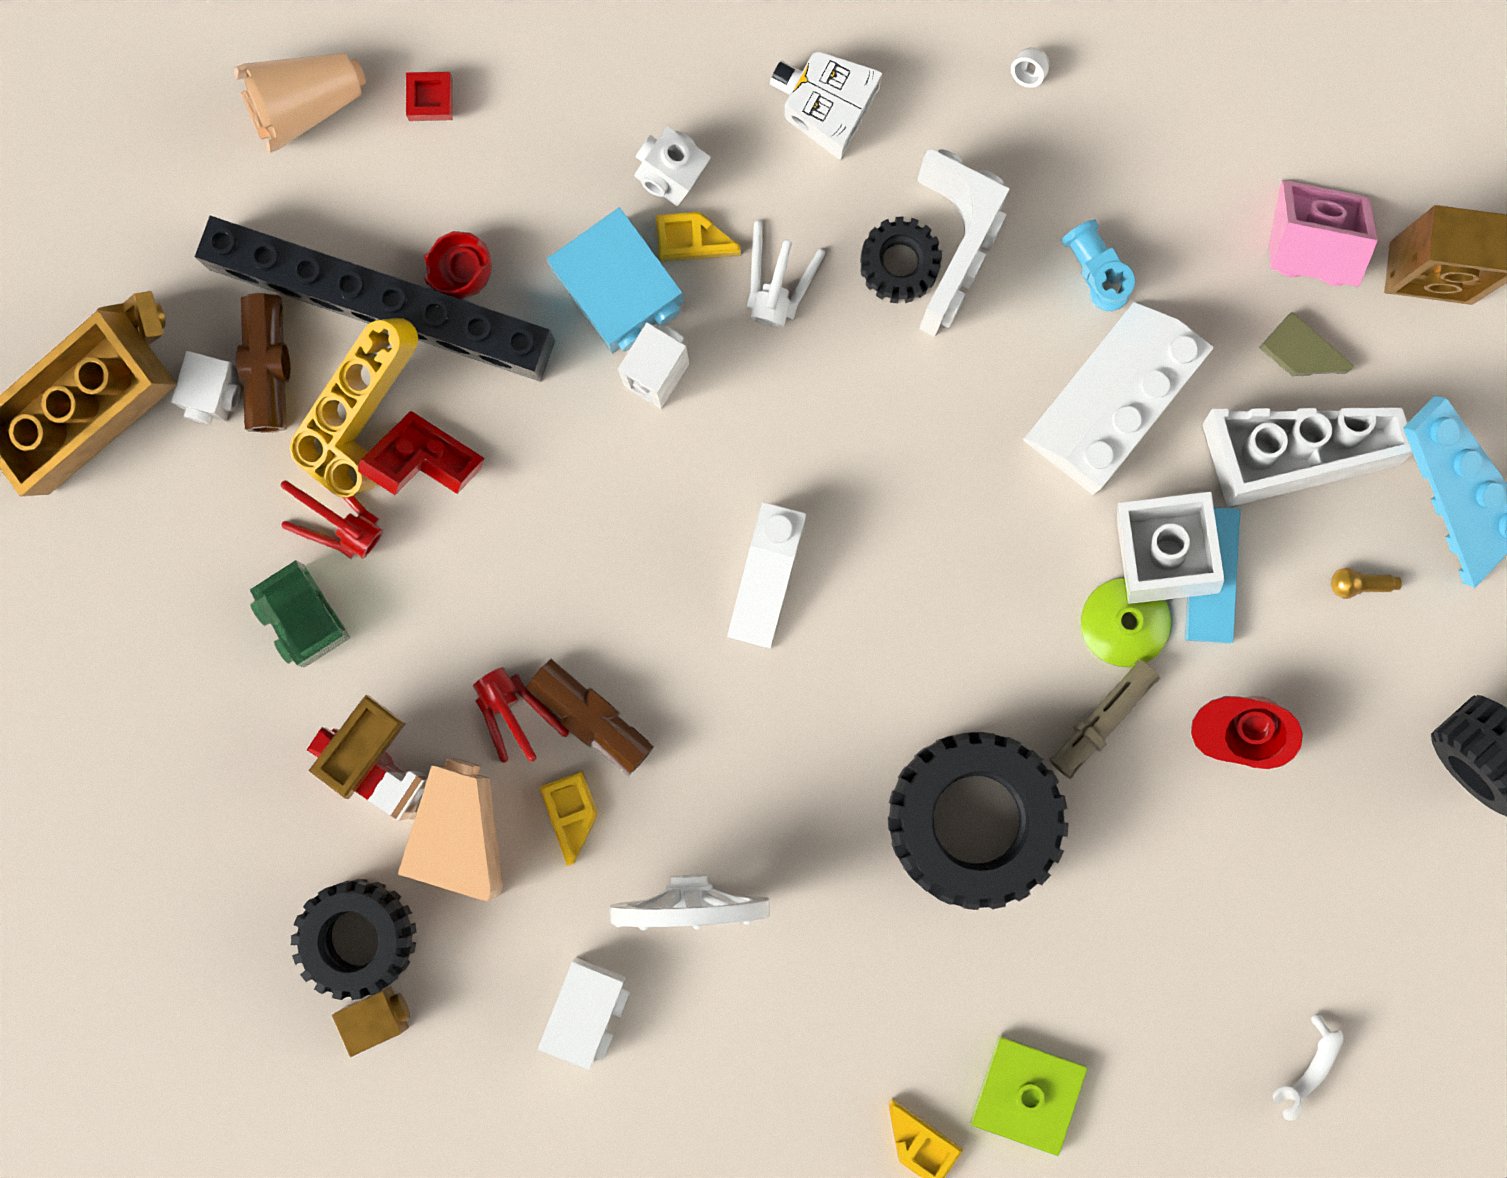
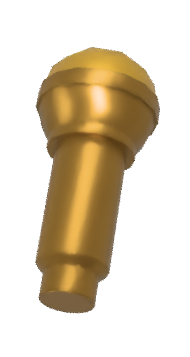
(1349, 583)

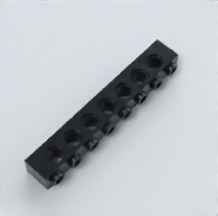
(374, 296)

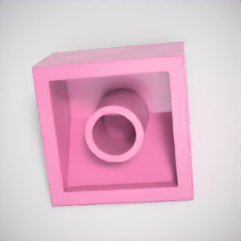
(1322, 234)

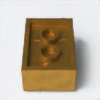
(1449, 256)

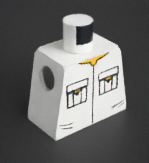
(827, 98)

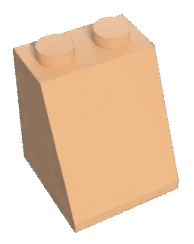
(455, 833)

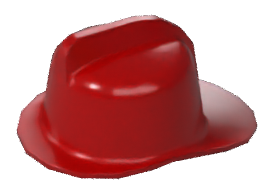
(1247, 731)

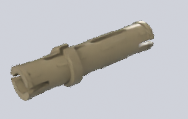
(1104, 719)

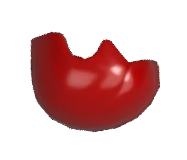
(458, 265)

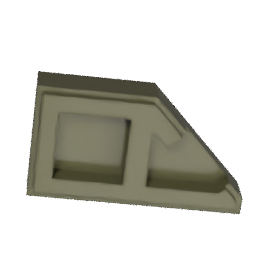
(1302, 350)

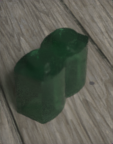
(298, 614)

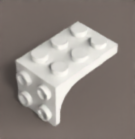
(979, 202)

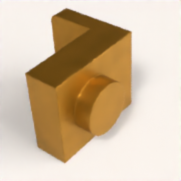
(143, 313)

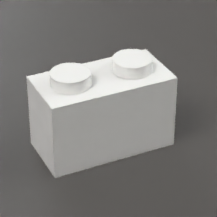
(655, 364)
(583, 1013)

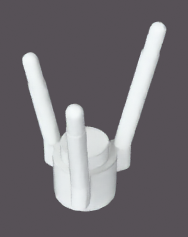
(771, 303)

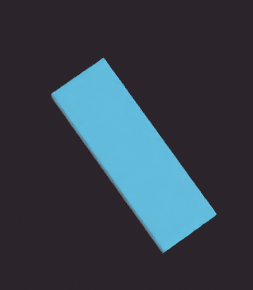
(1213, 615)

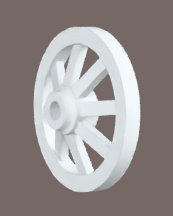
(689, 902)

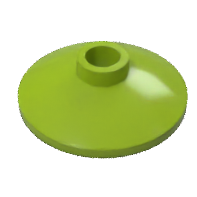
(1107, 636)

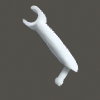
(1317, 1071)

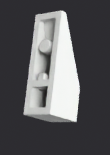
(766, 575)

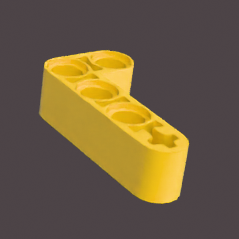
(360, 403)

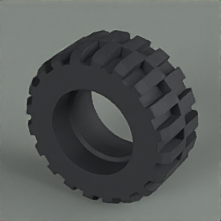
(1039, 830)

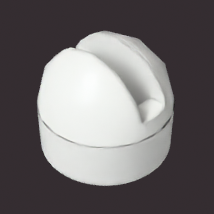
(1020, 67)

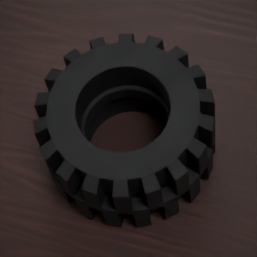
(1475, 750)
(317, 949)

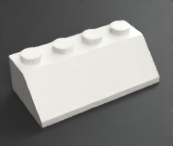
(1117, 395)

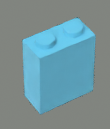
(616, 281)

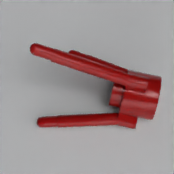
(357, 533)
(498, 693)

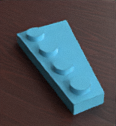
(1464, 485)

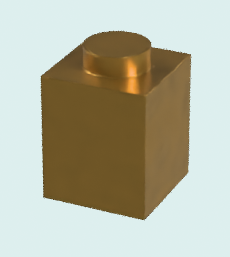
(372, 1020)

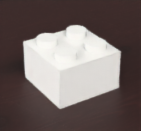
(1170, 547)

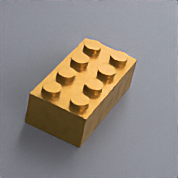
(77, 402)

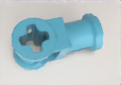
(1100, 265)

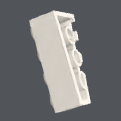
(1288, 451)

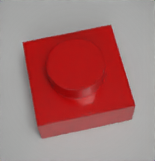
(429, 96)

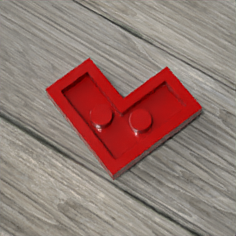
(416, 447)

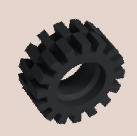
(906, 234)

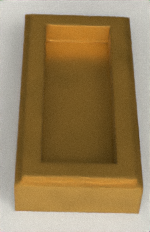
(357, 747)

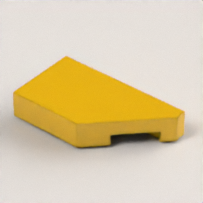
(691, 238)
(570, 813)
(921, 1145)

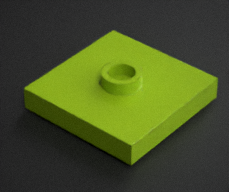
(1028, 1095)

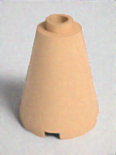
(297, 93)

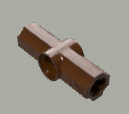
(263, 363)
(589, 717)

